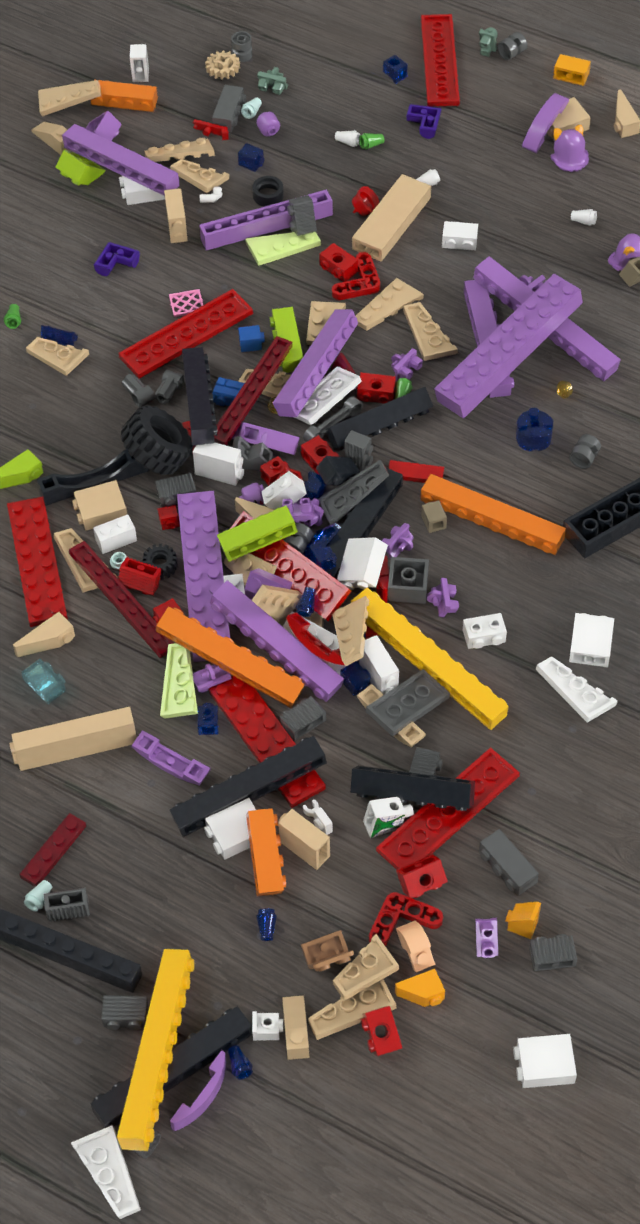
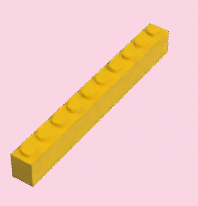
(436, 662)
(155, 1051)

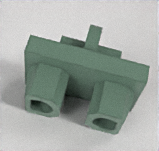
(488, 41)
(273, 79)

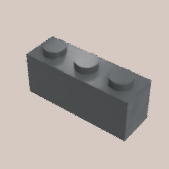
(229, 107)
(508, 862)

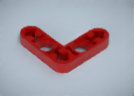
(364, 282)
(396, 911)

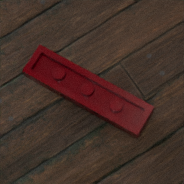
(53, 850)

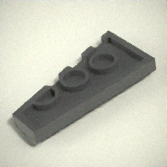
(350, 493)

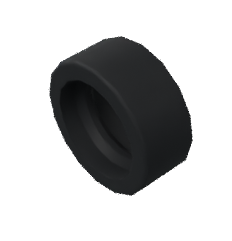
(267, 182)

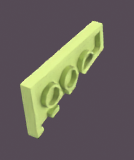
(274, 247)
(178, 687)

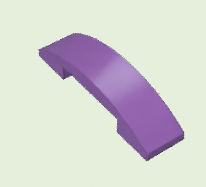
(543, 121)
(168, 760)
(186, 1114)

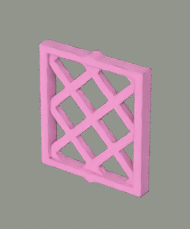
(183, 294)

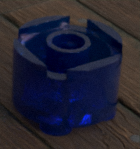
(534, 430)

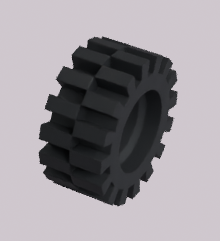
(164, 553)

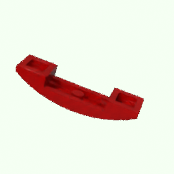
(299, 627)

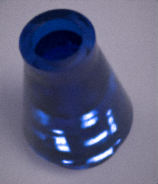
(306, 603)
(266, 922)
(240, 1064)

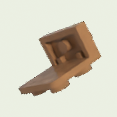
(326, 950)

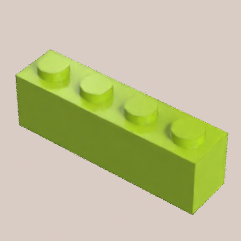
(285, 327)
(257, 533)

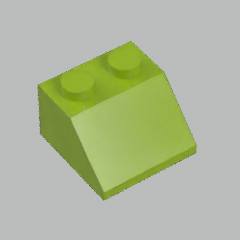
(78, 168)

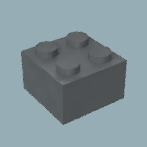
(408, 580)

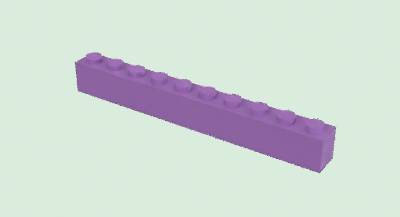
(567, 336)

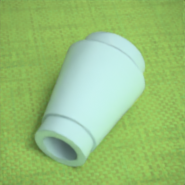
(250, 108)
(35, 898)

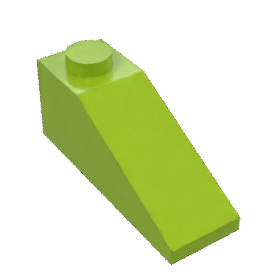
(20, 470)

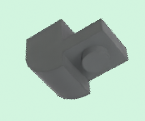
(253, 455)

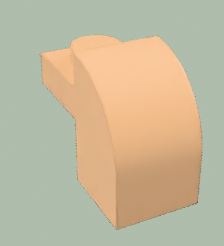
(416, 944)

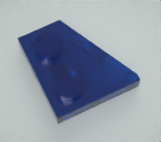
(324, 534)

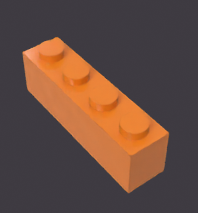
(126, 96)
(265, 853)

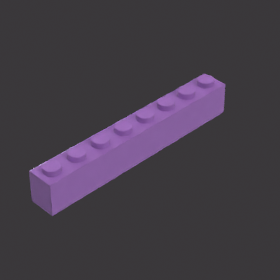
(120, 159)
(258, 221)
(483, 323)
(315, 363)
(276, 641)

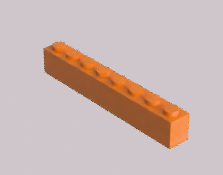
(494, 514)
(230, 657)

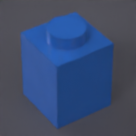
(250, 338)

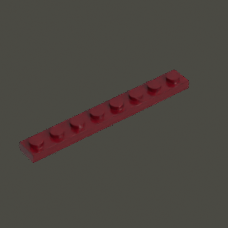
(252, 390)
(120, 597)

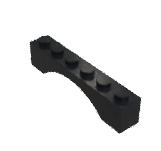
(61, 487)

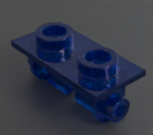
(60, 336)

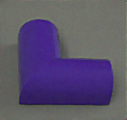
(427, 117)
(115, 254)

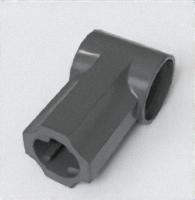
(170, 383)
(140, 393)

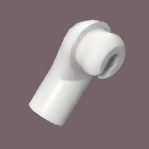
(213, 197)

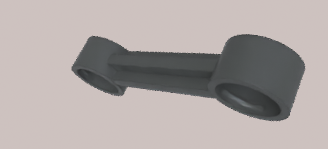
(350, 408)

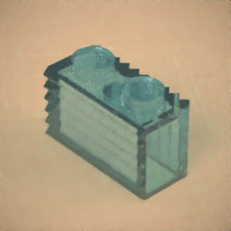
(44, 680)

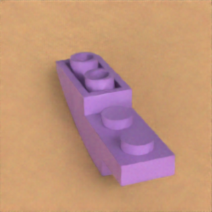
(271, 438)

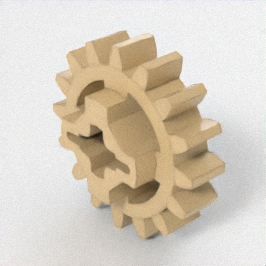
(222, 64)

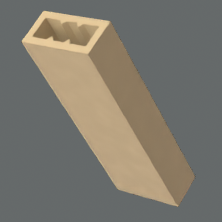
(391, 217)
(73, 739)

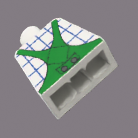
(385, 815)

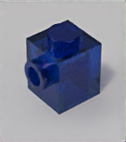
(250, 157)
(355, 678)

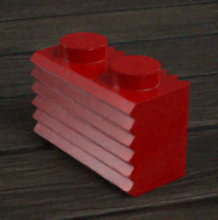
(139, 576)

